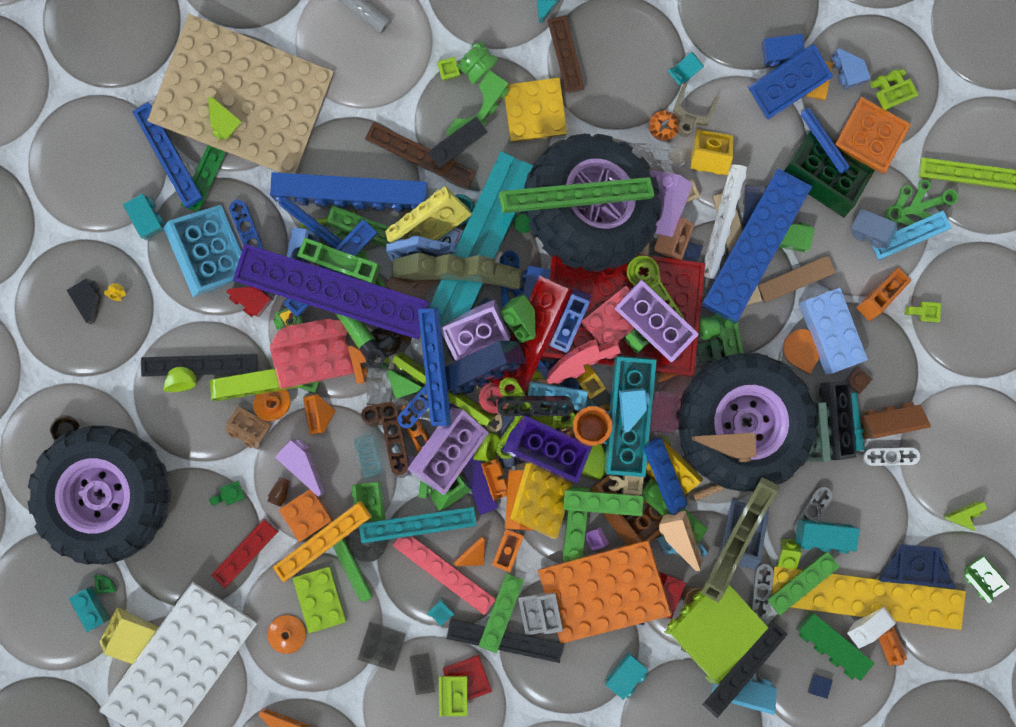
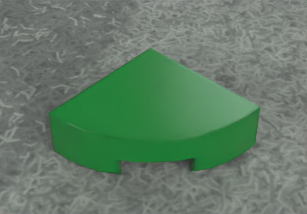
(104, 584)

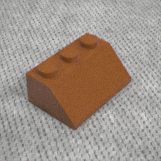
(893, 420)

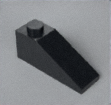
(457, 142)

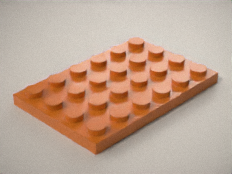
(606, 591)

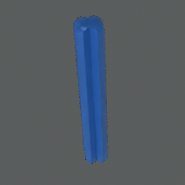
(824, 140)
(310, 222)

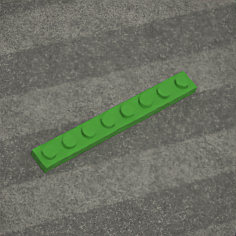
(576, 195)

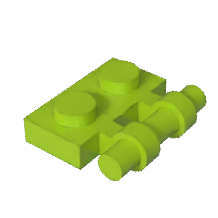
(896, 94)

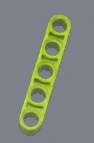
(245, 385)

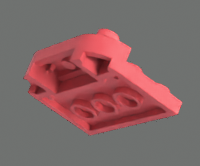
(310, 353)

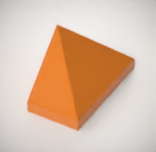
(317, 413)
(473, 555)

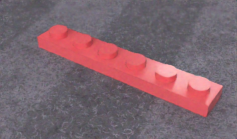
(445, 573)

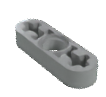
(814, 496)
(768, 577)

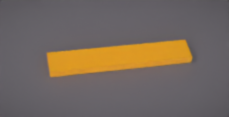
(322, 541)

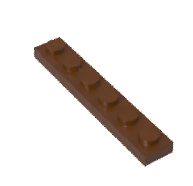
(418, 155)

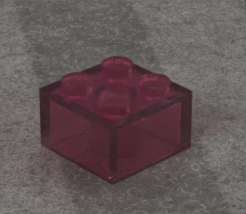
(664, 412)

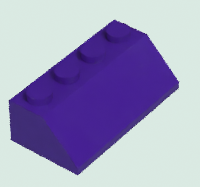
(547, 449)

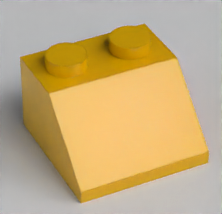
(712, 152)

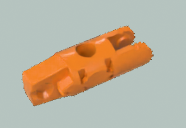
(417, 433)

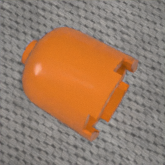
(592, 426)

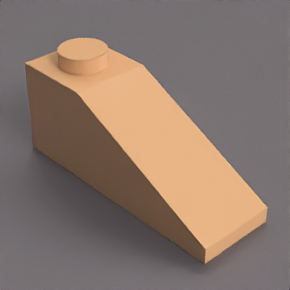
(681, 537)

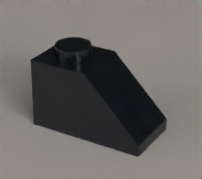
(86, 299)

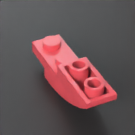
(574, 362)

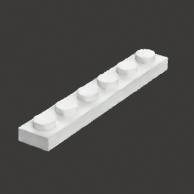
(723, 220)

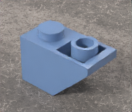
(850, 68)

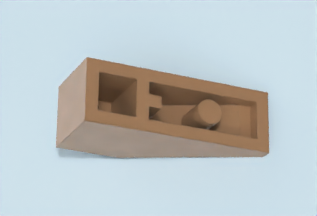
(733, 445)

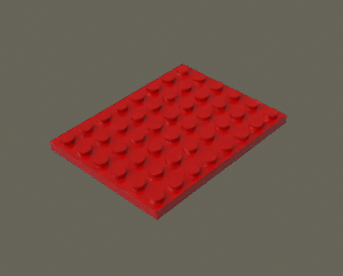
(680, 279)

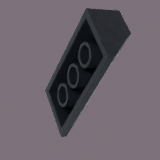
(840, 419)

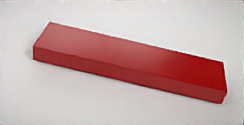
(244, 553)

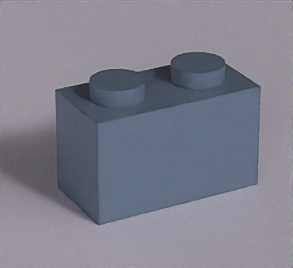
(873, 229)

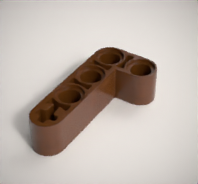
(391, 440)

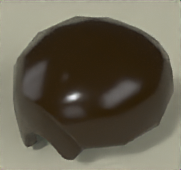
(62, 425)

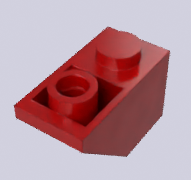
(251, 298)

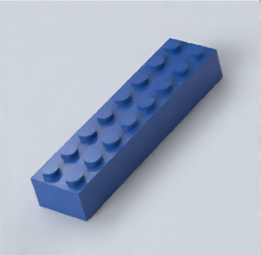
(348, 191)
(756, 246)

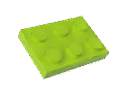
(319, 599)

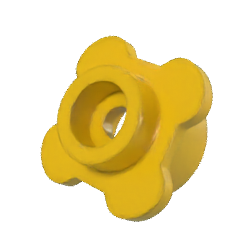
(115, 292)

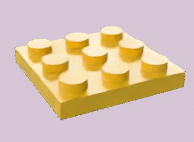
(535, 110)
(540, 501)

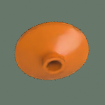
(263, 403)
(293, 627)

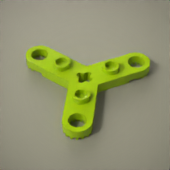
(551, 421)

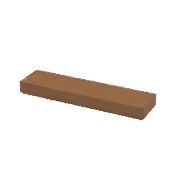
(796, 279)

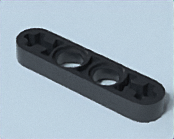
(535, 409)

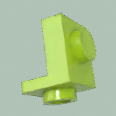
(789, 554)

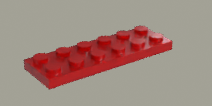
(548, 302)

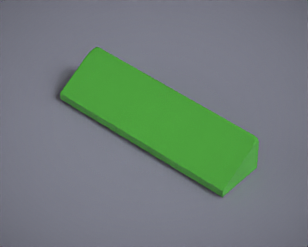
(353, 571)

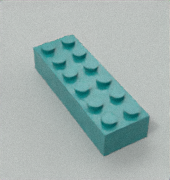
(625, 449)

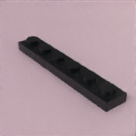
(200, 364)
(511, 641)
(744, 670)

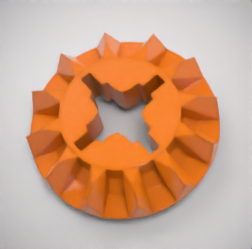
(665, 134)

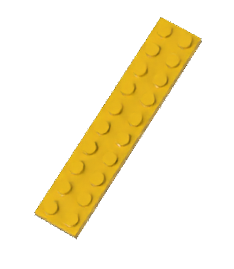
(866, 595)

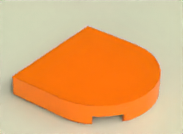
(801, 350)

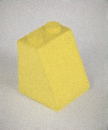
(126, 636)

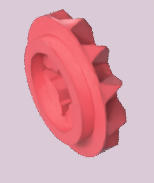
(485, 393)

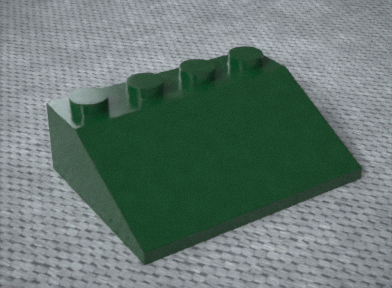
(829, 186)

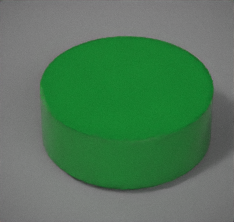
(521, 224)

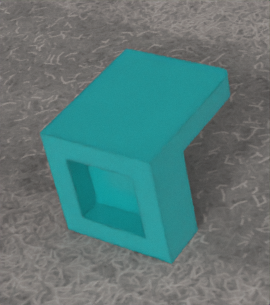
(441, 612)

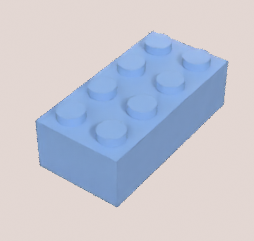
(833, 331)

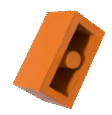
(507, 550)

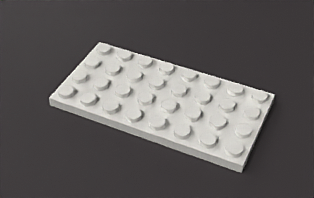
(179, 662)

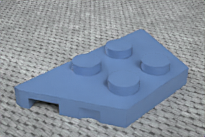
(418, 244)

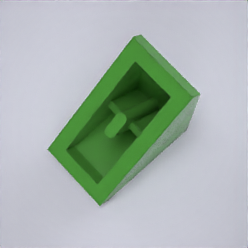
(402, 384)

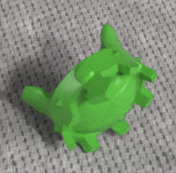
(477, 62)

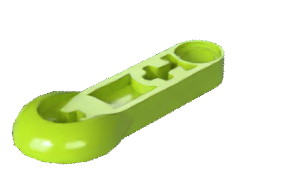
(652, 278)

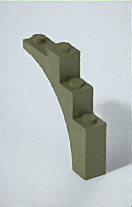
(453, 267)
(739, 539)

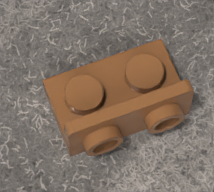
(247, 428)

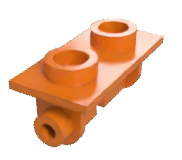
(492, 471)
(892, 647)

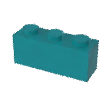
(827, 536)

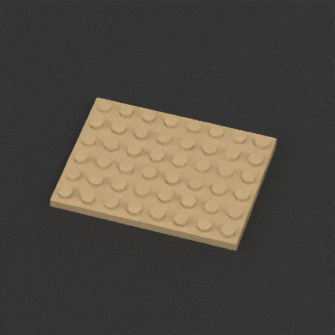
(258, 84)

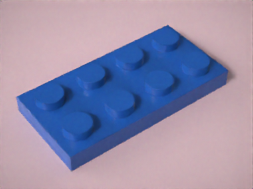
(790, 81)

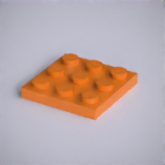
(872, 135)

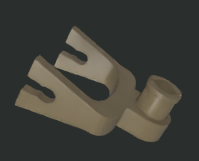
(688, 119)

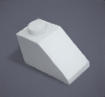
(871, 627)

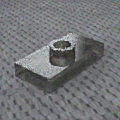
(422, 673)

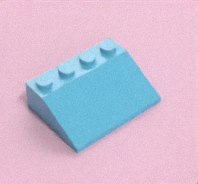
(204, 249)

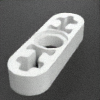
(877, 462)

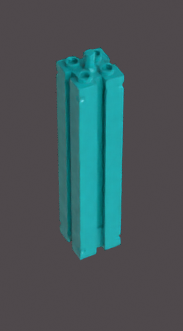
(481, 236)

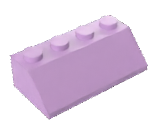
(656, 321)
(448, 451)

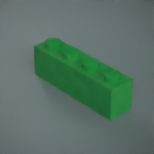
(835, 646)

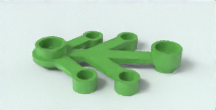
(917, 207)

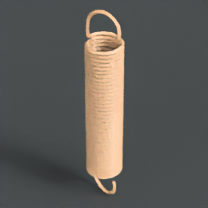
(706, 492)

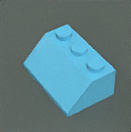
(757, 696)

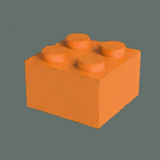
(306, 515)

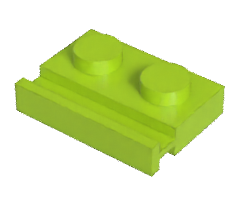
(453, 696)

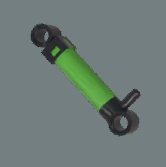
(367, 343)

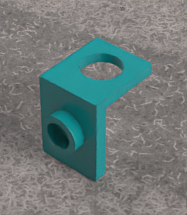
(686, 69)

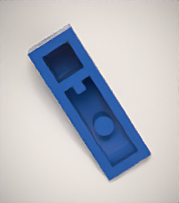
(570, 320)

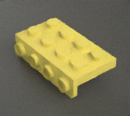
(431, 218)

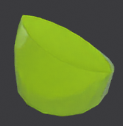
(179, 380)
(487, 449)

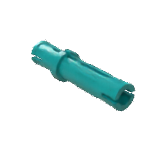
(859, 441)

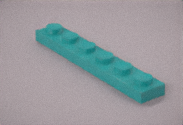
(417, 525)

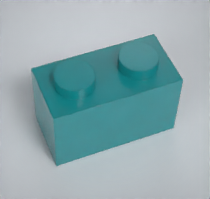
(144, 216)
(89, 609)
(626, 676)

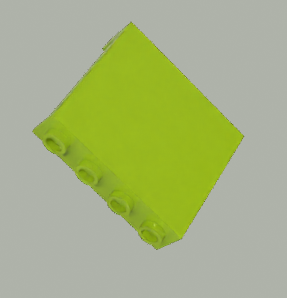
(716, 632)

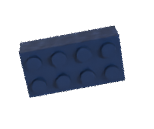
(484, 366)

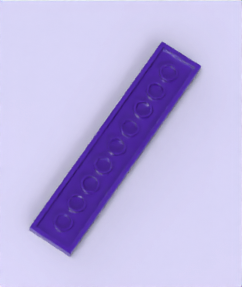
(329, 291)

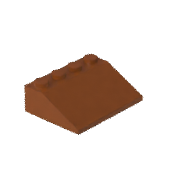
(631, 527)

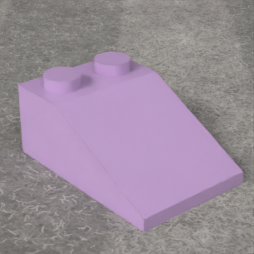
(673, 195)
(475, 330)
(300, 462)

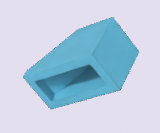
(632, 406)

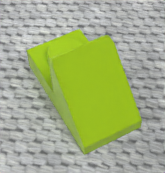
(962, 516)

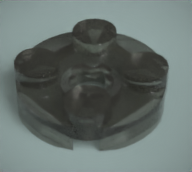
(361, 551)

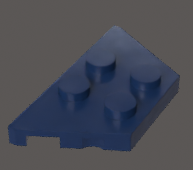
(917, 566)

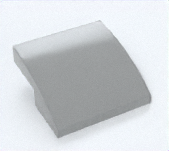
(540, 613)

